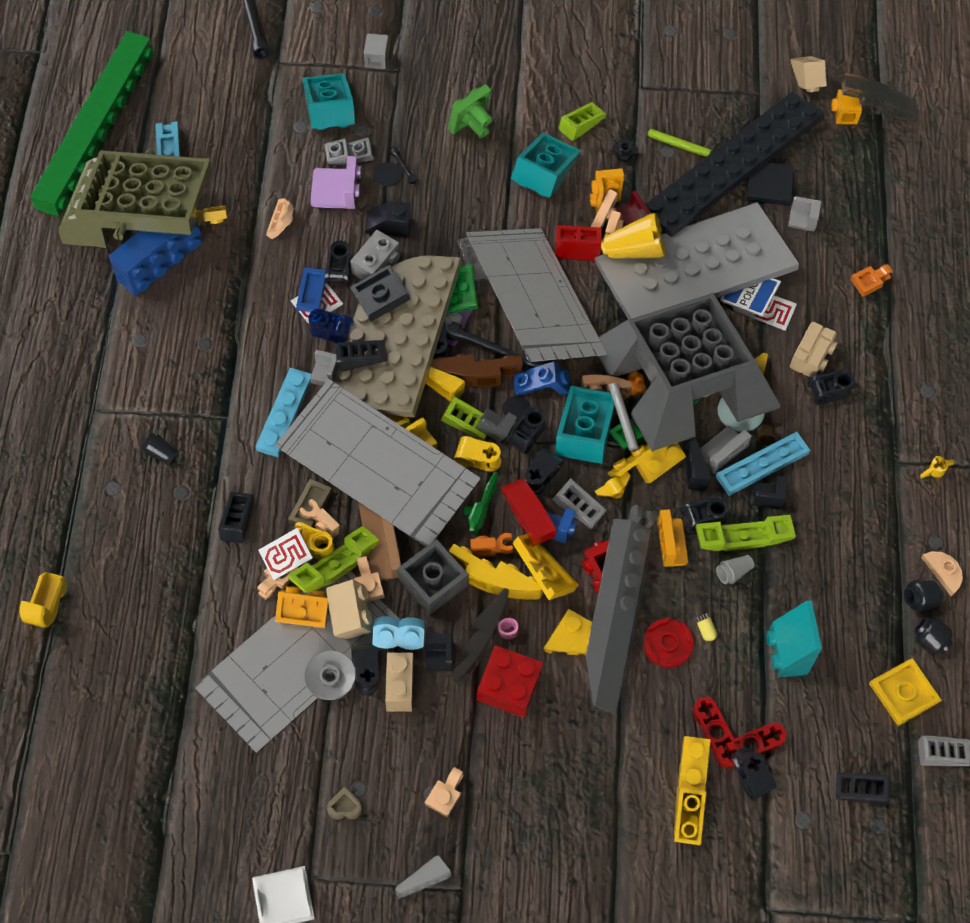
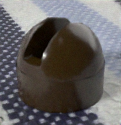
(766, 435)

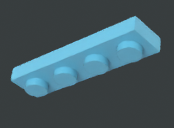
(283, 411)
(762, 463)

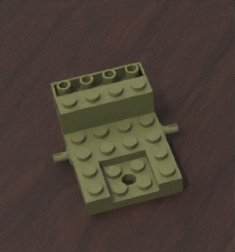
(134, 194)

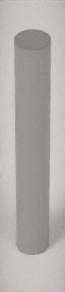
(623, 416)

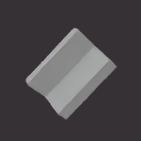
(724, 448)

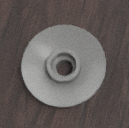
(328, 664)

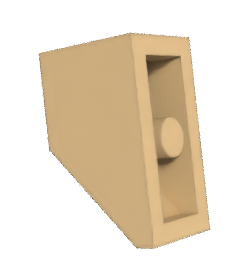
(809, 72)

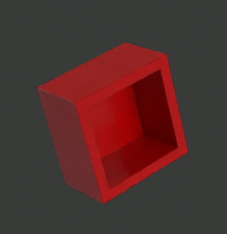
(509, 681)

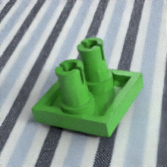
(472, 112)

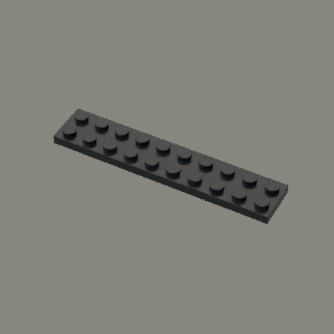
(733, 162)

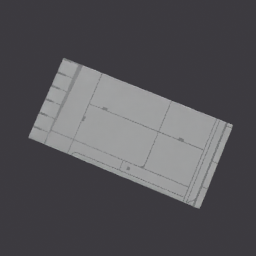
(536, 294)
(378, 462)
(264, 680)

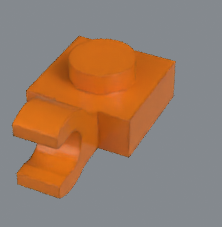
(869, 280)
(486, 547)

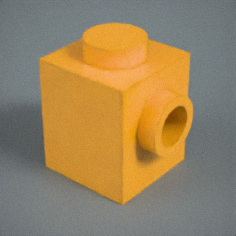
(846, 109)

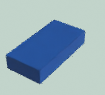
(311, 290)

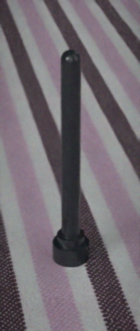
(259, 47)
(457, 332)

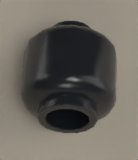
(923, 594)
(933, 635)

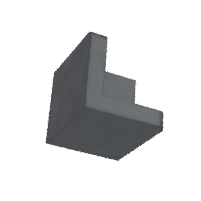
(495, 425)

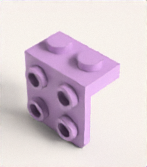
(336, 186)

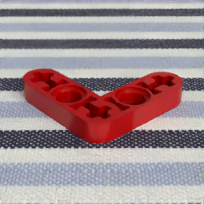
(733, 744)

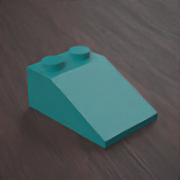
(328, 101)
(544, 164)
(585, 425)
(794, 641)

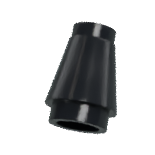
(158, 448)

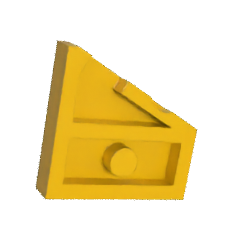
(570, 635)

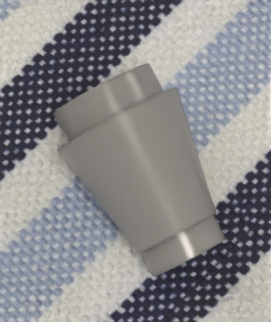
(733, 569)

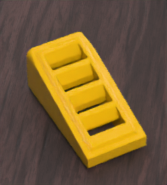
(445, 384)

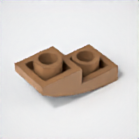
(602, 382)

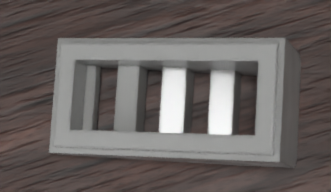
(584, 497)
(927, 759)
(426, 876)

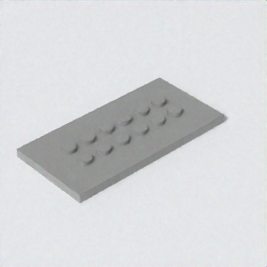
(701, 260)

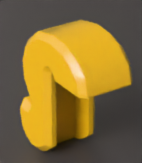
(45, 600)

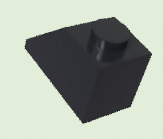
(390, 219)

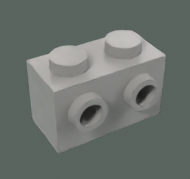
(375, 255)

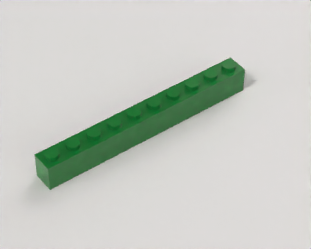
(92, 123)

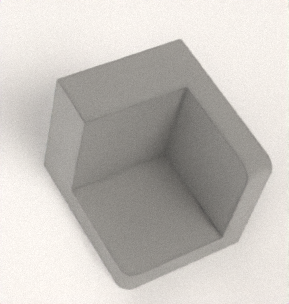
(376, 51)
(804, 213)
(324, 368)

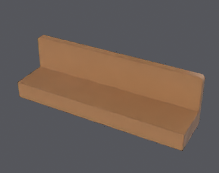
(385, 555)

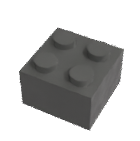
(433, 577)

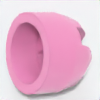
(507, 625)

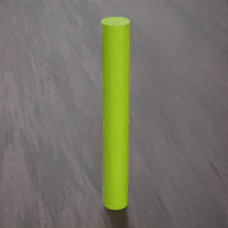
(679, 143)

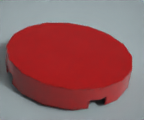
(668, 643)

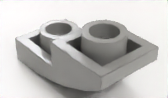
(339, 150)

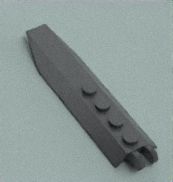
(618, 607)

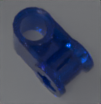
(332, 327)

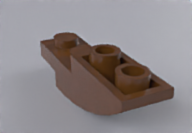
(481, 373)

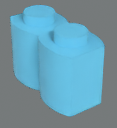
(405, 633)

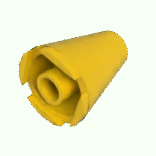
(636, 240)

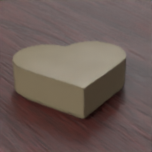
(344, 805)

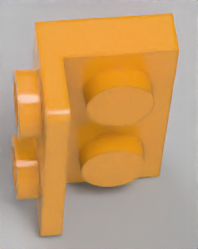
(603, 182)
(672, 540)
(302, 607)

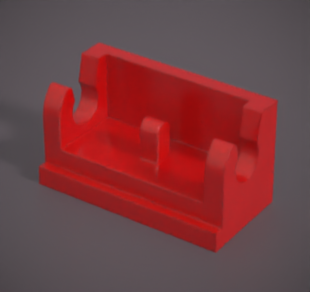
(577, 242)

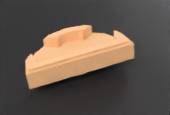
(606, 209)
(281, 218)
(945, 569)

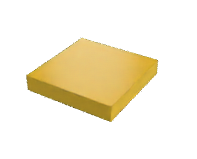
(905, 691)

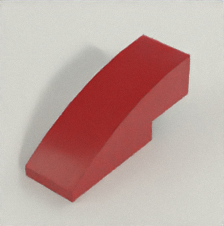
(529, 512)

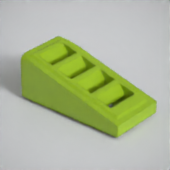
(574, 125)
(464, 426)

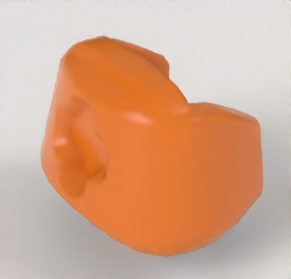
(637, 381)

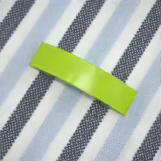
(745, 535)
(337, 564)

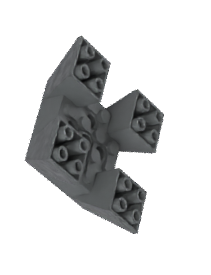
(686, 356)

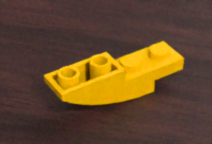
(494, 580)
(691, 790)

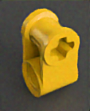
(476, 454)
(314, 538)

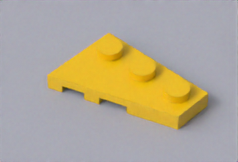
(545, 569)

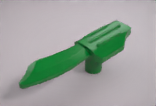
(479, 511)

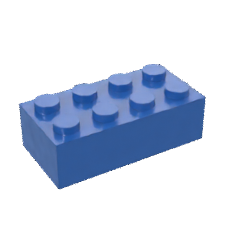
(150, 256)

